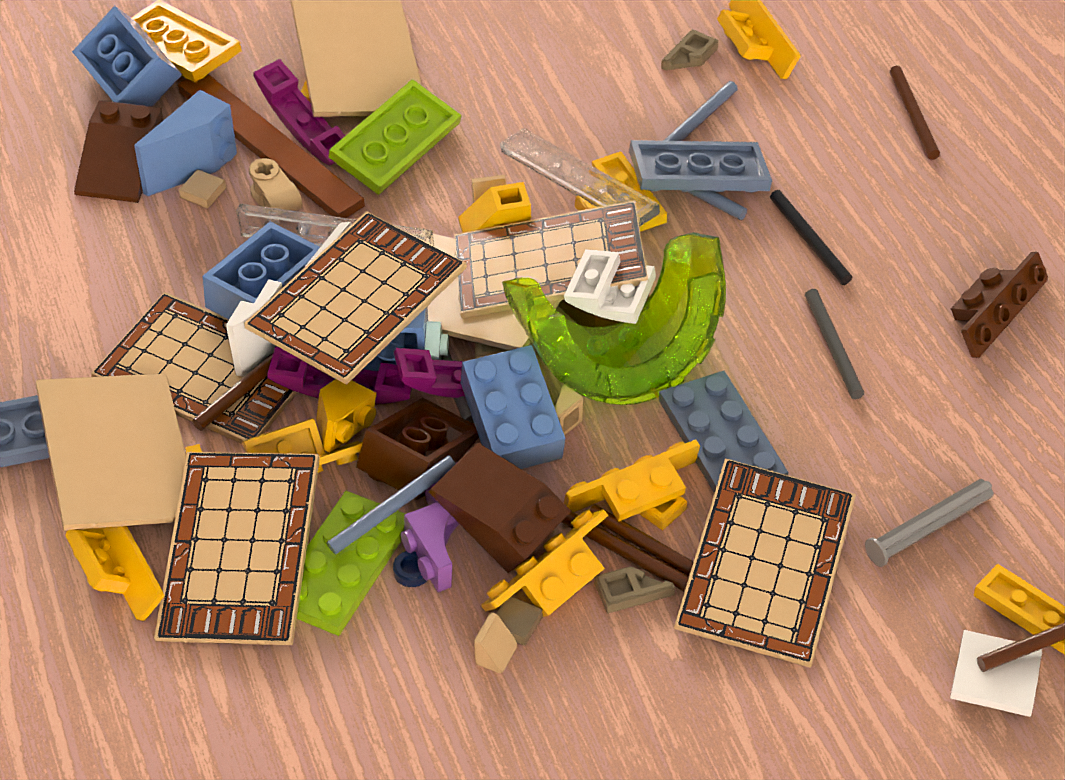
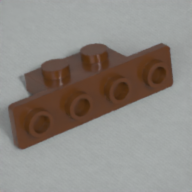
(996, 301)

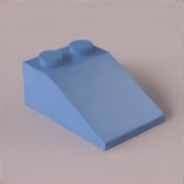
(189, 139)

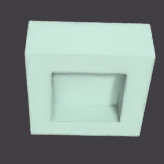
(436, 341)

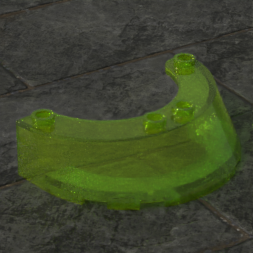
(632, 360)

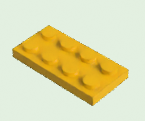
(187, 41)

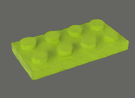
(394, 136)
(339, 582)

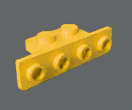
(758, 35)
(301, 439)
(638, 486)
(116, 566)
(557, 572)

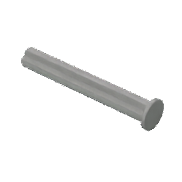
(927, 522)

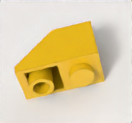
(497, 207)
(343, 412)

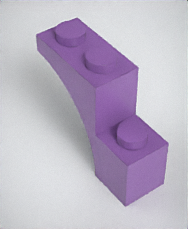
(427, 534)

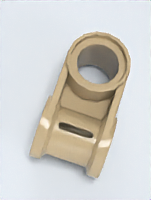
(272, 187)

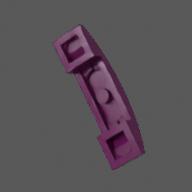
(295, 111)
(429, 375)
(308, 380)

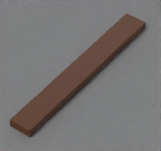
(270, 143)

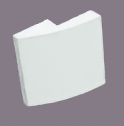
(592, 290)
(246, 347)
(1005, 687)

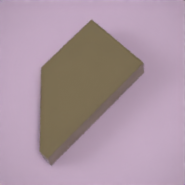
(690, 51)
(630, 588)

